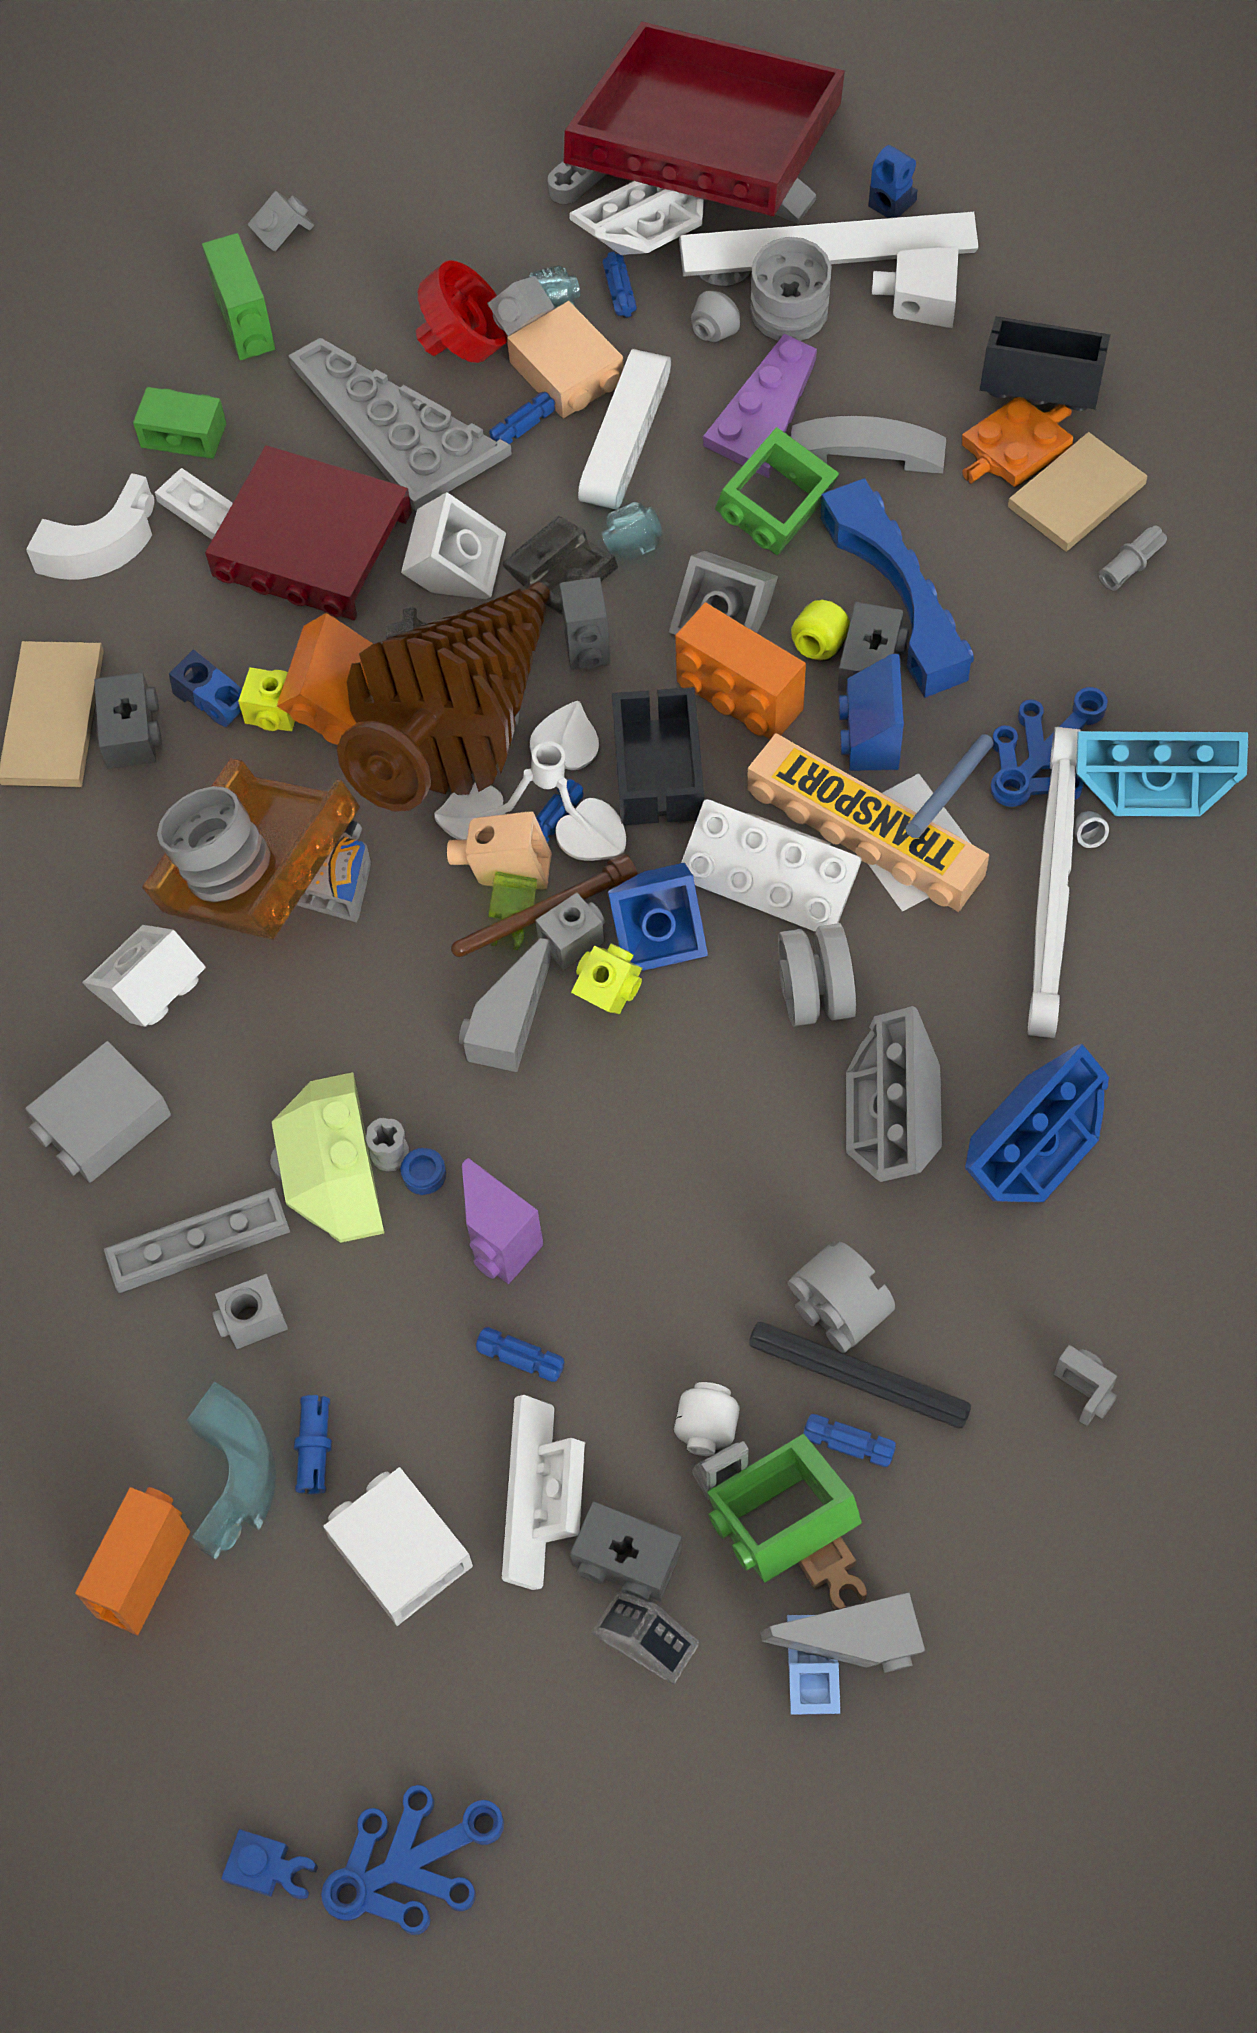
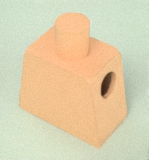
(503, 845)

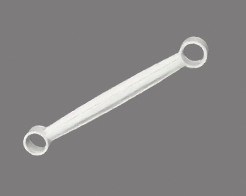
(1053, 881)

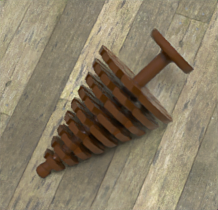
(441, 702)

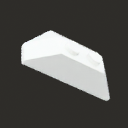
(639, 217)

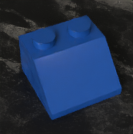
(873, 717)

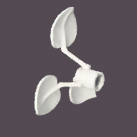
(556, 744)

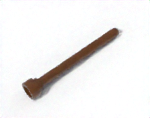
(615, 873)

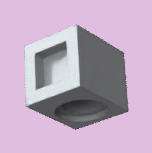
(252, 1293)

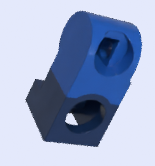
(892, 178)
(206, 688)

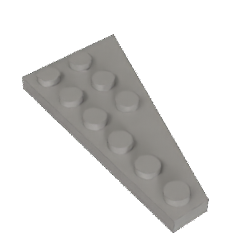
(397, 427)

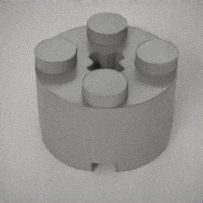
(840, 1295)

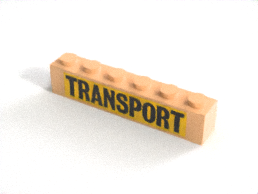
(866, 822)

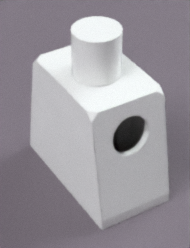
(922, 285)

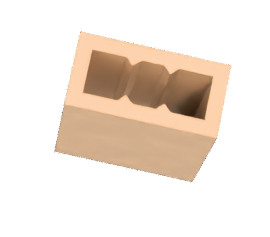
(566, 358)

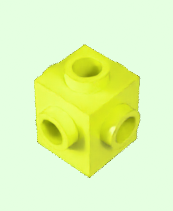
(260, 700)
(607, 978)

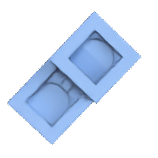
(812, 1681)

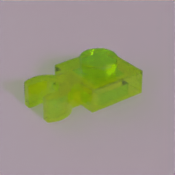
(510, 895)

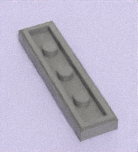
(196, 1240)

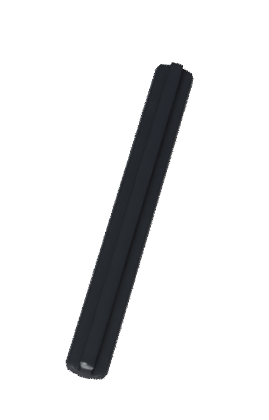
(860, 1375)

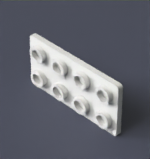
(770, 866)

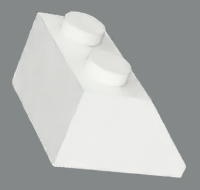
(453, 549)
(146, 975)

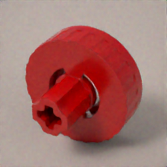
(458, 313)

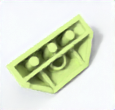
(327, 1160)

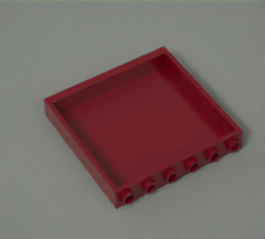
(704, 118)

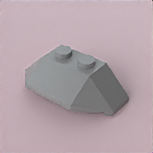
(894, 1098)

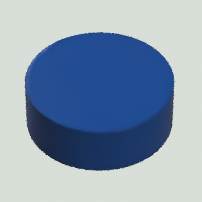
(423, 1171)

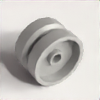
(823, 974)

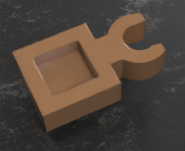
(830, 1567)

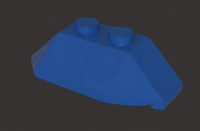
(1040, 1129)

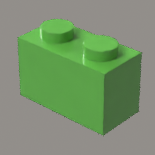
(180, 422)

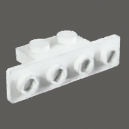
(541, 1492)

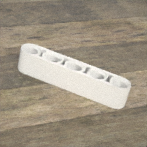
(624, 429)

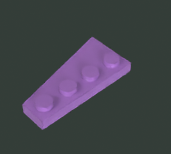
(763, 403)

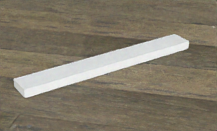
(840, 241)

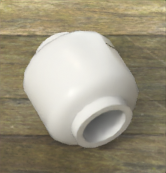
(706, 1418)

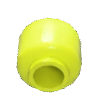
(820, 630)

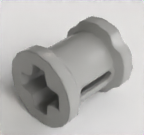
(388, 1131)

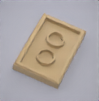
(1077, 491)

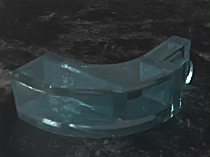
(234, 1429)

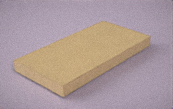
(51, 714)

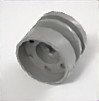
(790, 288)
(214, 843)

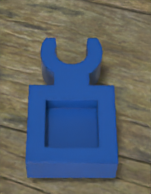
(260, 1864)

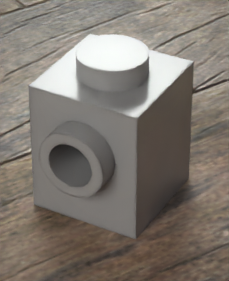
(520, 305)
(571, 929)

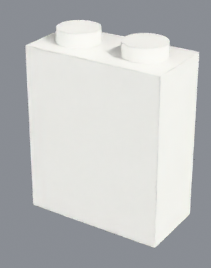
(397, 1545)

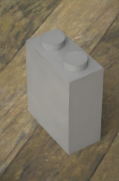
(97, 1113)

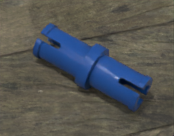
(312, 1444)

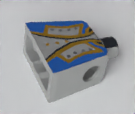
(342, 878)

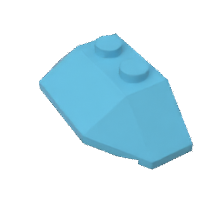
(1161, 769)

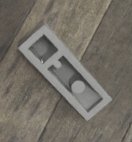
(506, 1012)
(858, 1635)

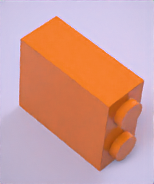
(318, 675)
(134, 1559)

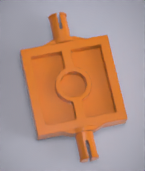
(1016, 441)

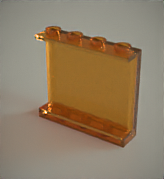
(300, 833)

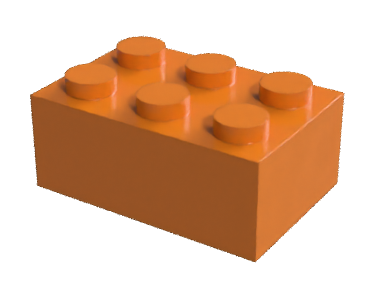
(740, 672)

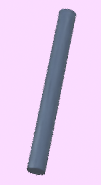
(949, 786)

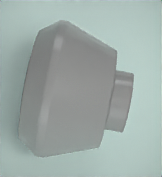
(715, 316)

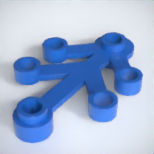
(1038, 750)
(405, 1863)

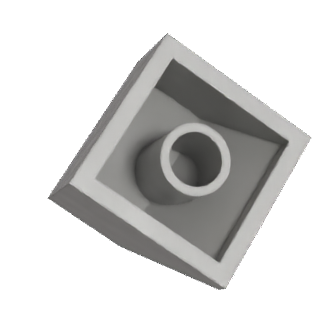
(727, 586)

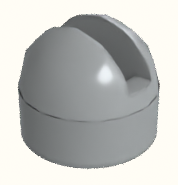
(1090, 833)

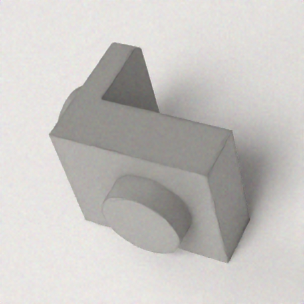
(278, 219)
(1087, 1375)

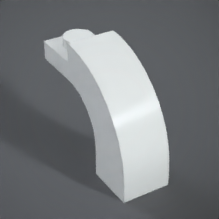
(96, 547)

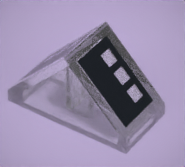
(646, 1635)

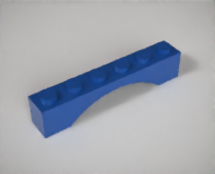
(860, 526)

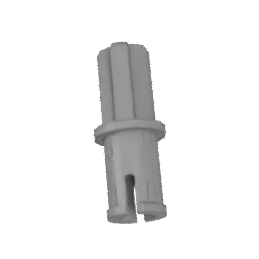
(1132, 558)

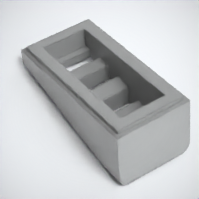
(721, 1466)

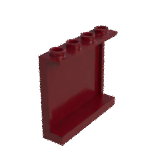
(306, 531)

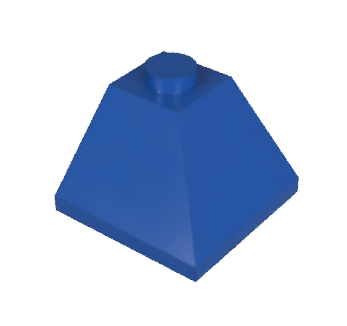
(659, 917)

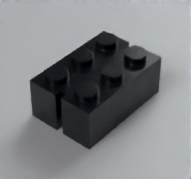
(1044, 363)
(658, 758)

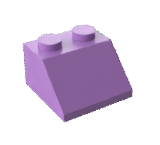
(499, 1223)

